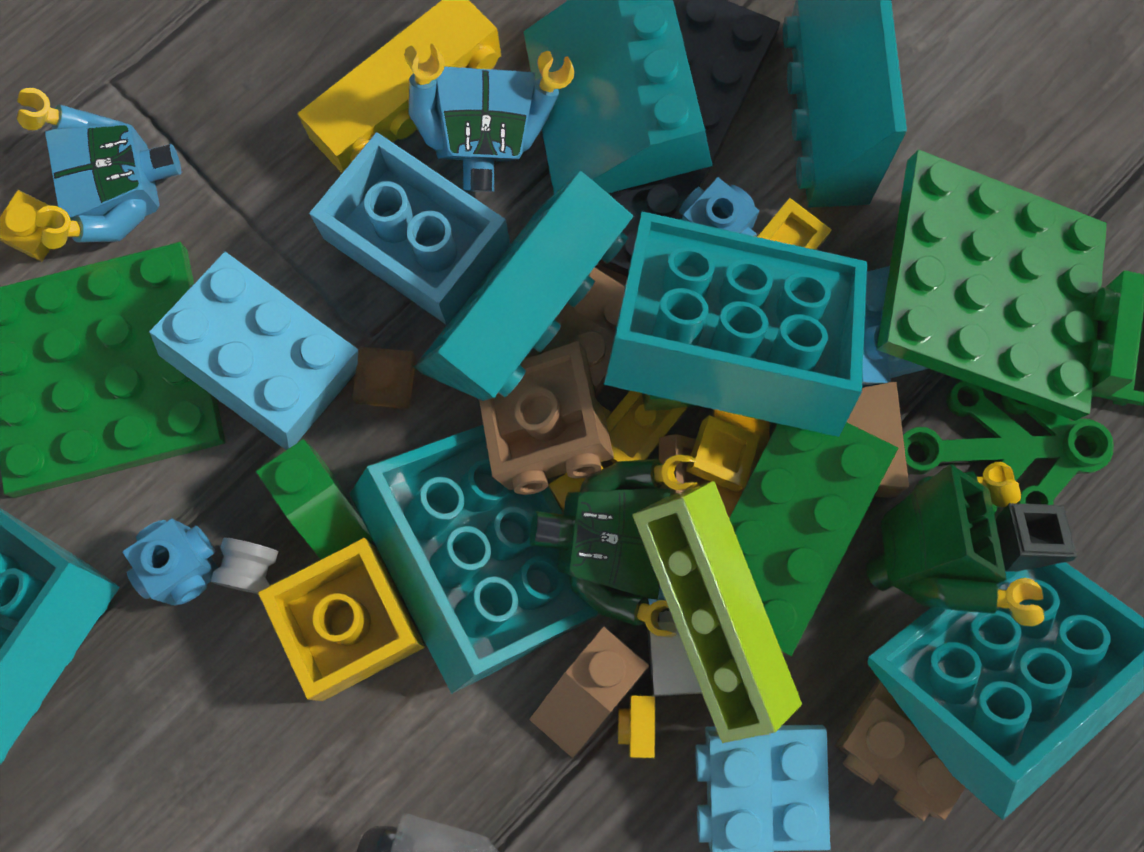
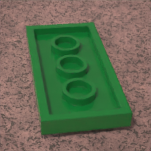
(803, 516)

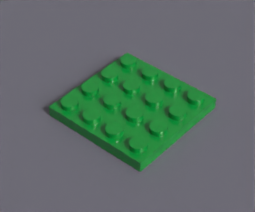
(993, 286)
(85, 378)

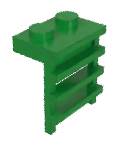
(1116, 349)

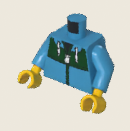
(481, 111)
(98, 170)

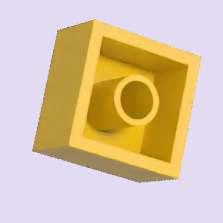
(341, 620)

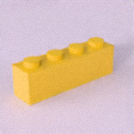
(377, 90)

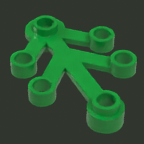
(1014, 444)

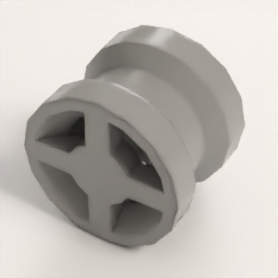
(244, 565)

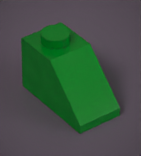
(313, 500)

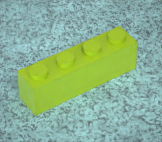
(718, 613)

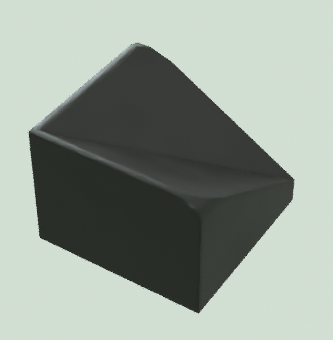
(1034, 536)

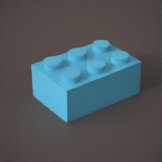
(411, 227)
(255, 350)

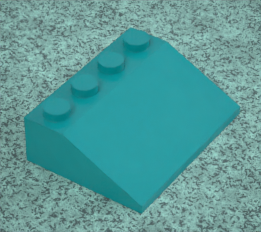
(846, 97)
(631, 98)
(527, 291)
(741, 325)
(467, 557)
(44, 617)
(1012, 698)

